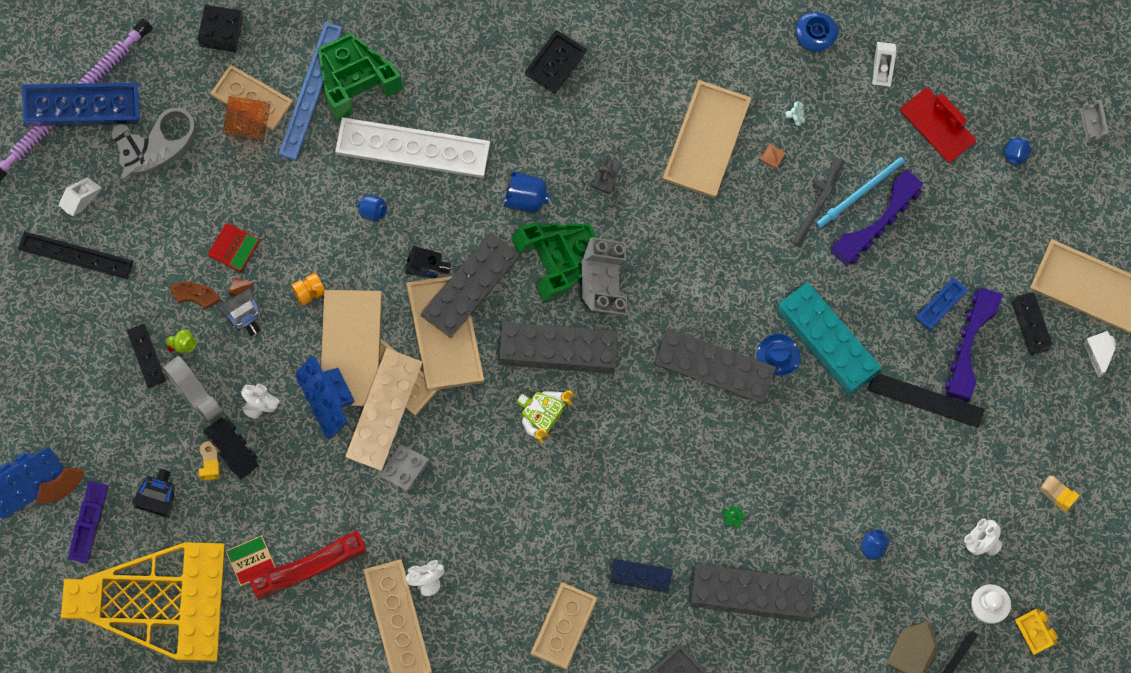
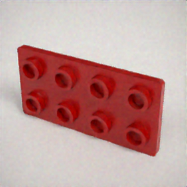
(939, 123)

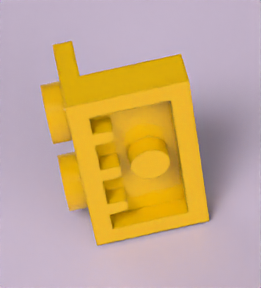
(1037, 631)

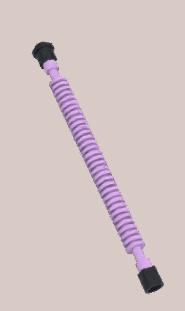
(103, 66)

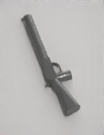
(835, 167)

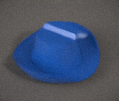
(816, 31)
(780, 352)

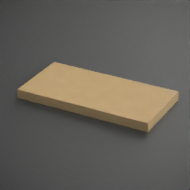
(706, 139)
(1085, 285)
(352, 338)
(444, 359)

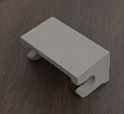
(1094, 122)

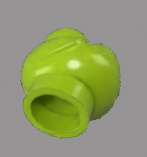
(182, 342)

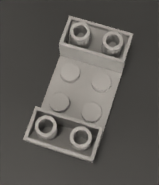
(601, 276)

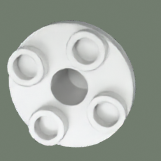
(258, 400)
(984, 538)
(426, 577)
(991, 604)

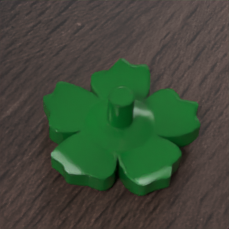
(733, 516)

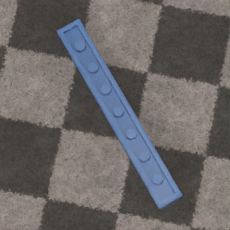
(307, 98)

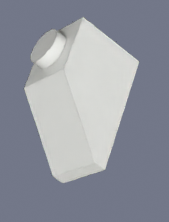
(884, 64)
(79, 196)
(1100, 351)

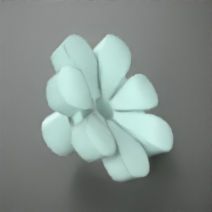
(796, 113)

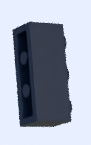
(641, 576)

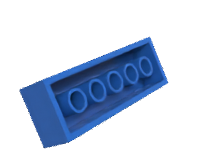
(80, 104)

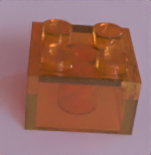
(246, 118)

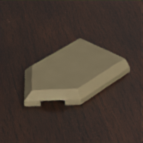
(914, 649)

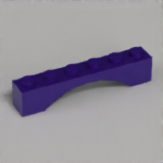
(852, 244)
(963, 380)

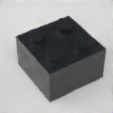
(220, 28)

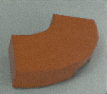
(194, 293)
(60, 486)

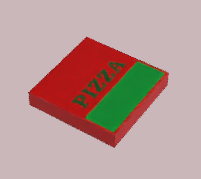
(233, 247)

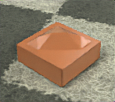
(772, 156)

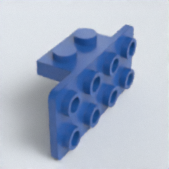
(326, 395)
(22, 479)

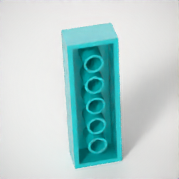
(828, 339)

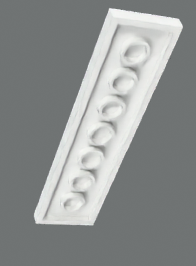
(412, 147)

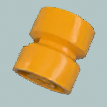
(308, 289)

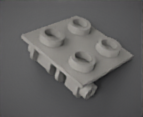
(404, 468)

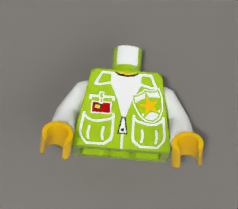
(543, 411)

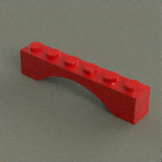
(283, 577)

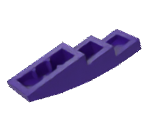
(88, 522)

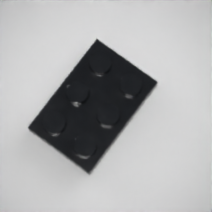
(555, 61)

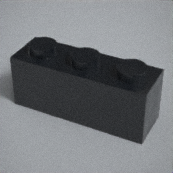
(1032, 323)
(146, 355)
(231, 447)

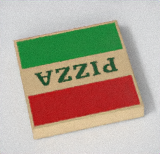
(250, 559)

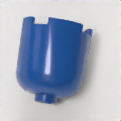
(526, 193)

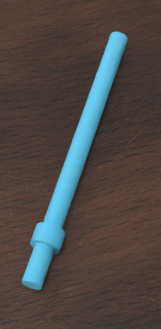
(834, 213)

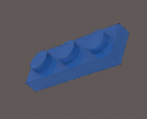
(941, 304)

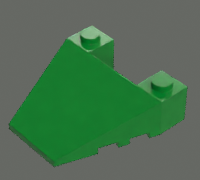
(352, 68)
(560, 251)

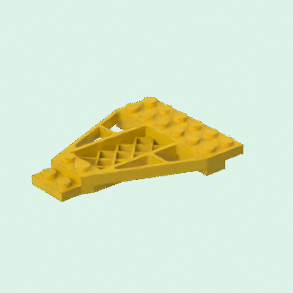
(198, 609)

